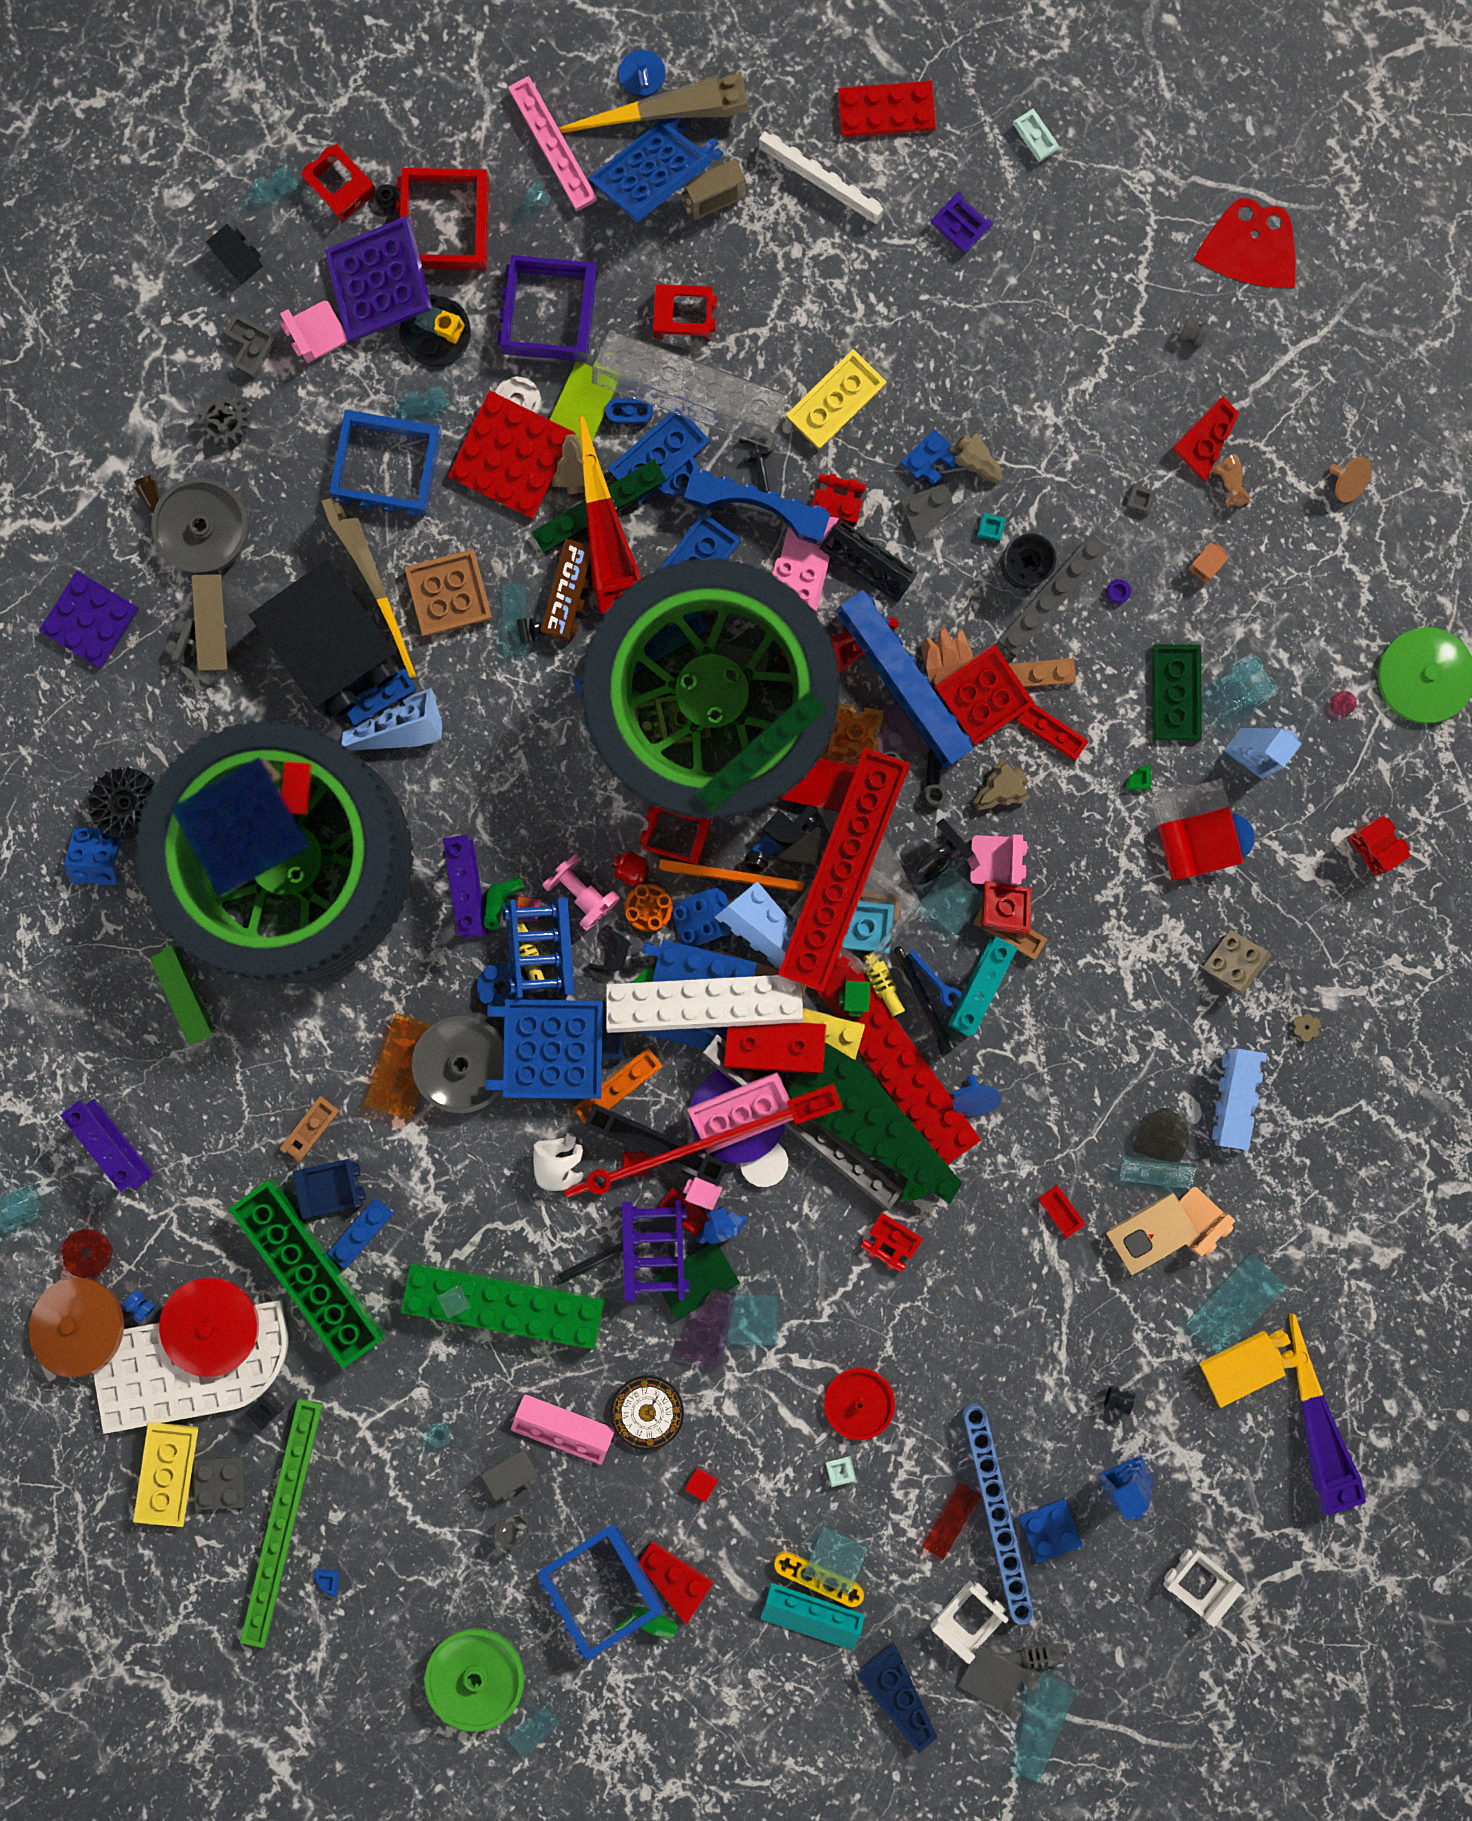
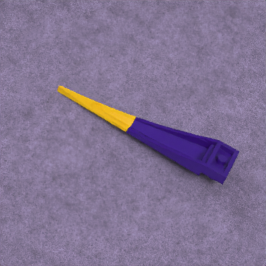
(1330, 1462)

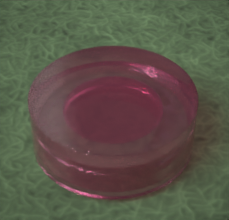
(1343, 703)

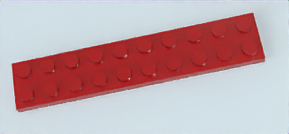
(844, 870)
(903, 1070)

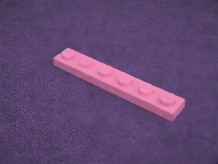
(552, 143)

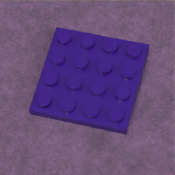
(378, 279)

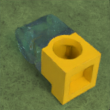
(441, 323)

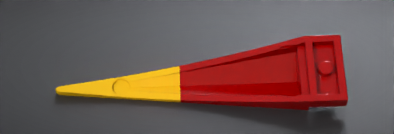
(610, 554)

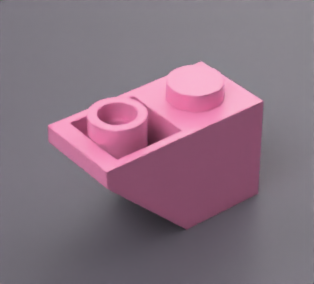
(702, 1193)

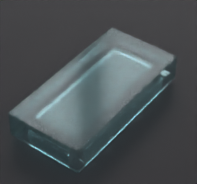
(534, 1730)

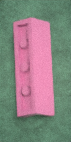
(562, 1429)

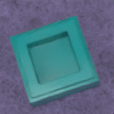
(991, 527)

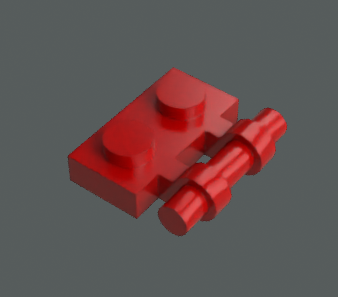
(840, 505)
(896, 1236)

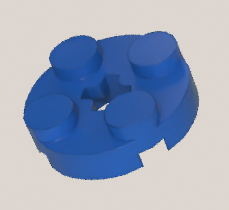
(486, 985)

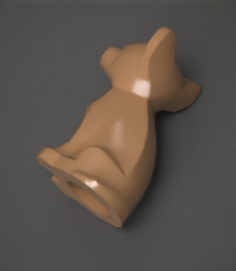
(1232, 475)

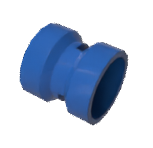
(138, 1306)

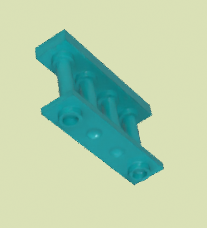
(982, 986)

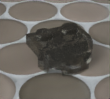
(1162, 1135)

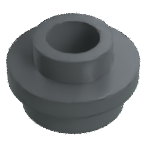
(934, 788)

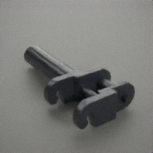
(760, 465)

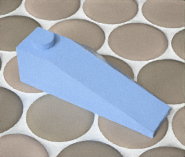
(407, 725)

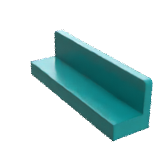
(812, 1617)

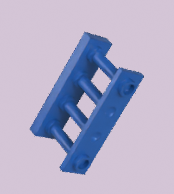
(559, 934)

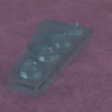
(1041, 1724)

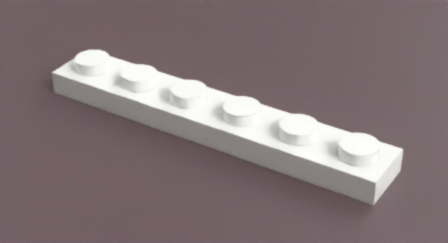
(814, 173)

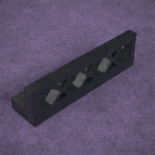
(870, 552)

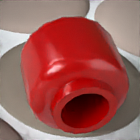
(630, 868)

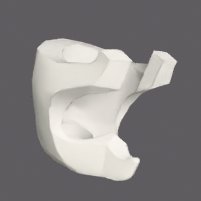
(555, 1172)

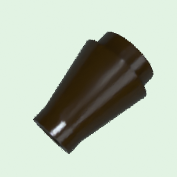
(148, 491)

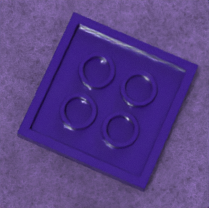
(89, 619)

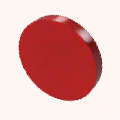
(859, 1403)

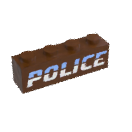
(567, 592)

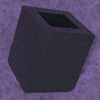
(264, 1411)

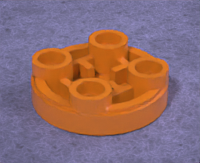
(648, 908)

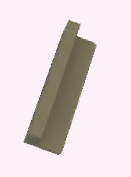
(209, 623)

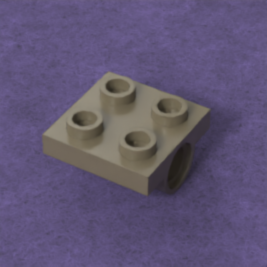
(1236, 962)

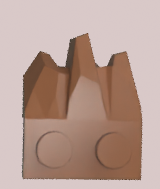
(945, 656)

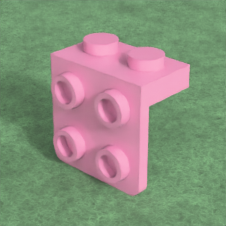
(314, 331)
(799, 576)
(999, 859)

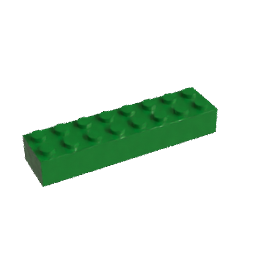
(307, 1272)
(506, 1305)

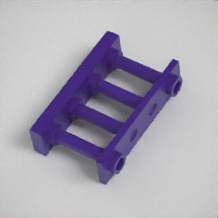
(465, 886)
(107, 1145)
(632, 1238)

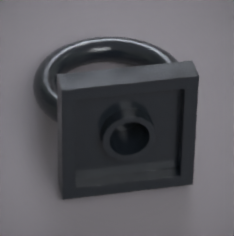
(953, 847)

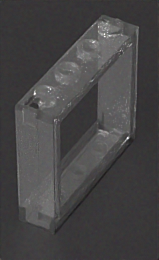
(892, 889)

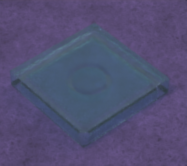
(952, 901)
(754, 1320)
(835, 1561)

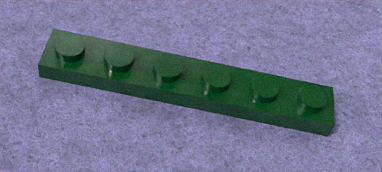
(621, 492)
(760, 751)

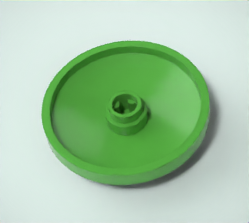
(1426, 675)
(474, 1679)

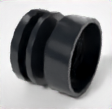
(1041, 558)

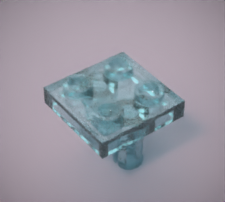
(1254, 679)

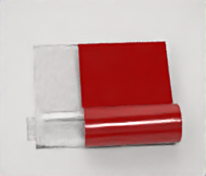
(1196, 829)

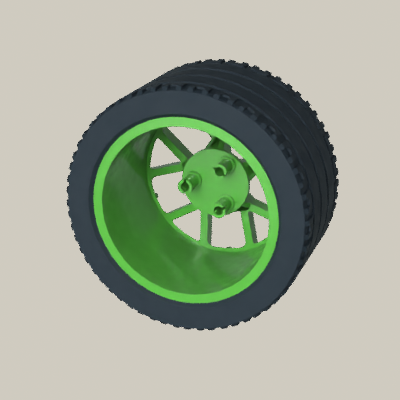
(710, 687)
(351, 927)

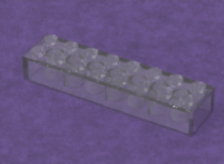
(689, 388)

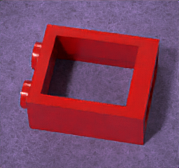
(647, 836)

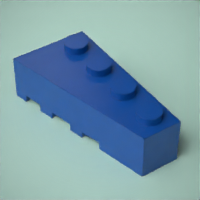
(1129, 1487)

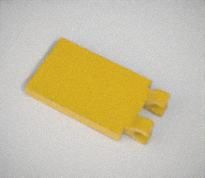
(1248, 1366)

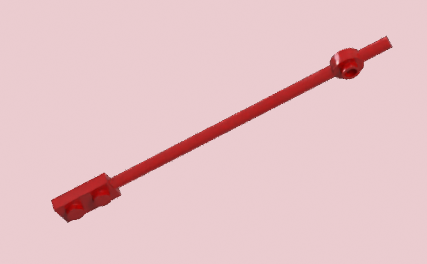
(800, 1108)

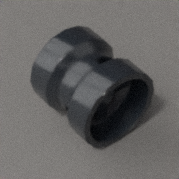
(1121, 1400)

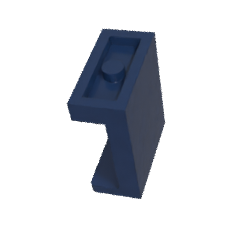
(329, 1188)

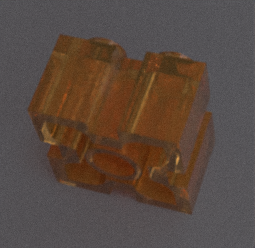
(867, 724)

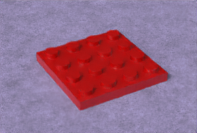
(510, 454)

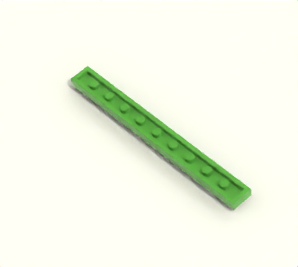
(281, 1523)

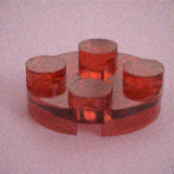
(88, 1267)

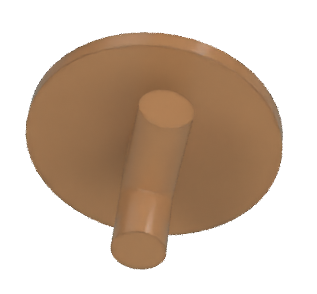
(1352, 479)

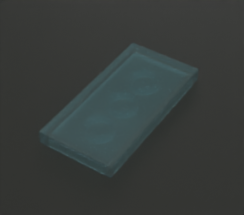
(1236, 1304)

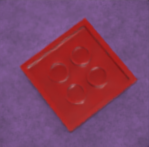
(984, 694)

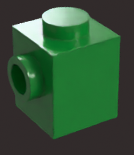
(855, 998)

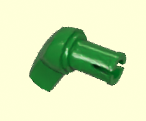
(495, 900)
(660, 1626)

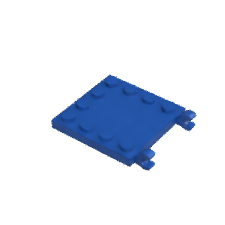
(653, 168)
(687, 962)
(550, 1049)

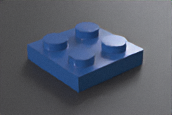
(1050, 1530)

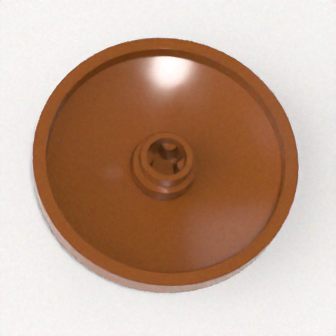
(76, 1327)

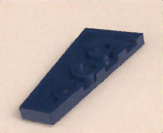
(895, 1692)

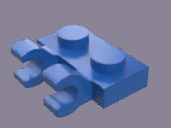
(926, 454)

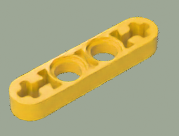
(814, 1584)

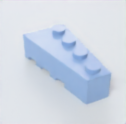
(1263, 749)
(760, 922)

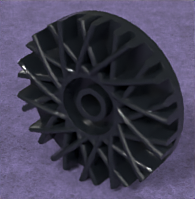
(111, 793)

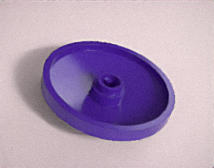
(746, 1149)

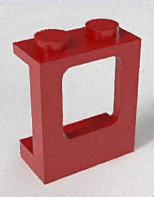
(351, 195)
(664, 308)

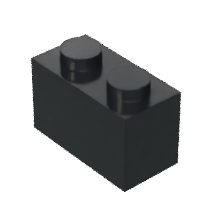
(234, 253)

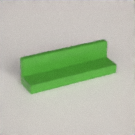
(182, 994)

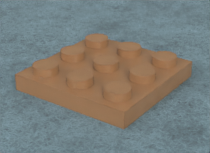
(448, 593)

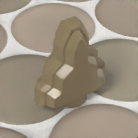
(976, 457)
(570, 467)
(1003, 787)

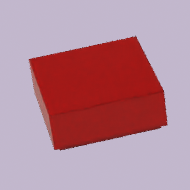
(634, 1157)
(701, 1484)

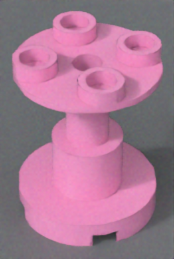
(588, 899)

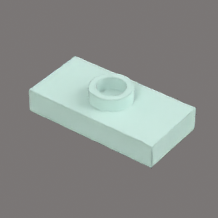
(1036, 135)

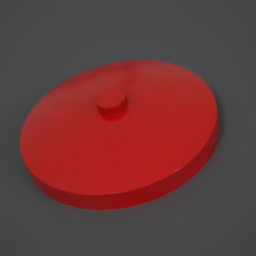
(209, 1326)

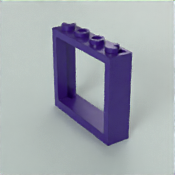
(550, 267)

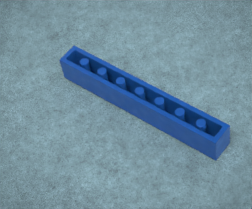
(904, 678)

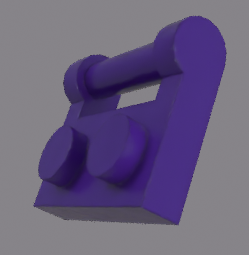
(958, 229)

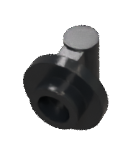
(528, 630)

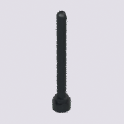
(944, 1041)

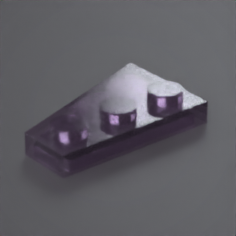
(709, 1331)

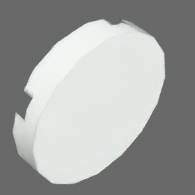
(521, 392)
(767, 1169)

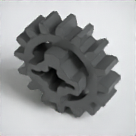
(213, 419)

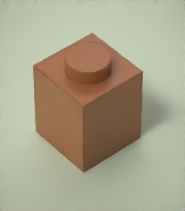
(1209, 562)

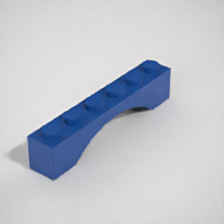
(709, 491)

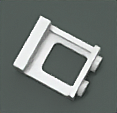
(1219, 1596)
(956, 1636)

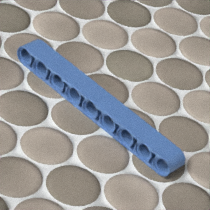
(1001, 1524)

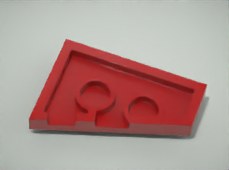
(1204, 440)
(675, 1579)

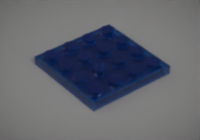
(240, 827)

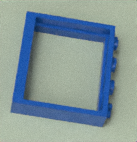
(390, 425)
(635, 1571)

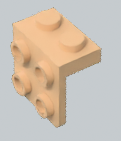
(1207, 1219)

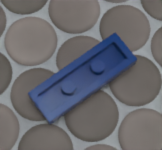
(374, 701)
(360, 1233)

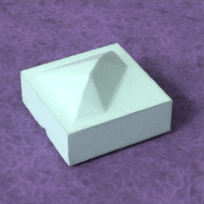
(840, 1471)

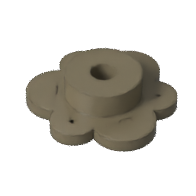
(1313, 1026)

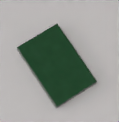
(705, 1271)

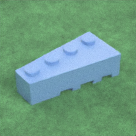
(1238, 1098)

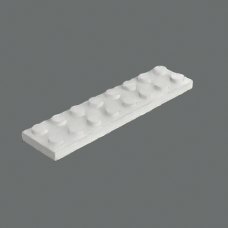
(703, 1003)

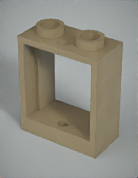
(714, 190)

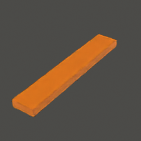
(730, 876)

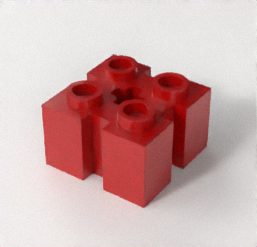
(1379, 845)

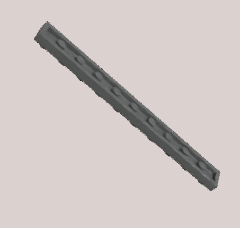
(820, 1139)

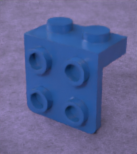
(92, 857)
(696, 918)

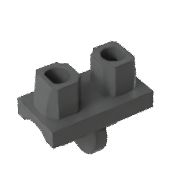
(186, 646)

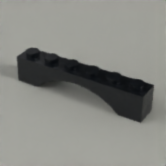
(653, 1143)

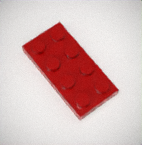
(886, 109)

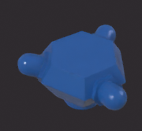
(721, 1226)

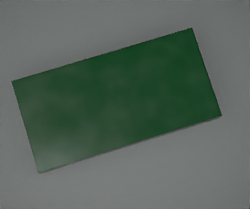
(1176, 692)

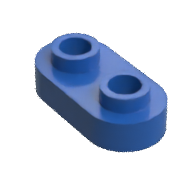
(629, 410)

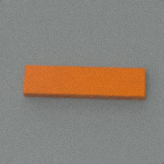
(622, 1083)

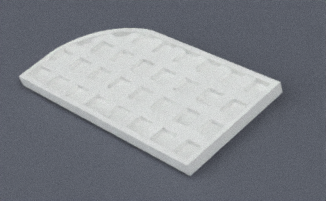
(148, 1387)

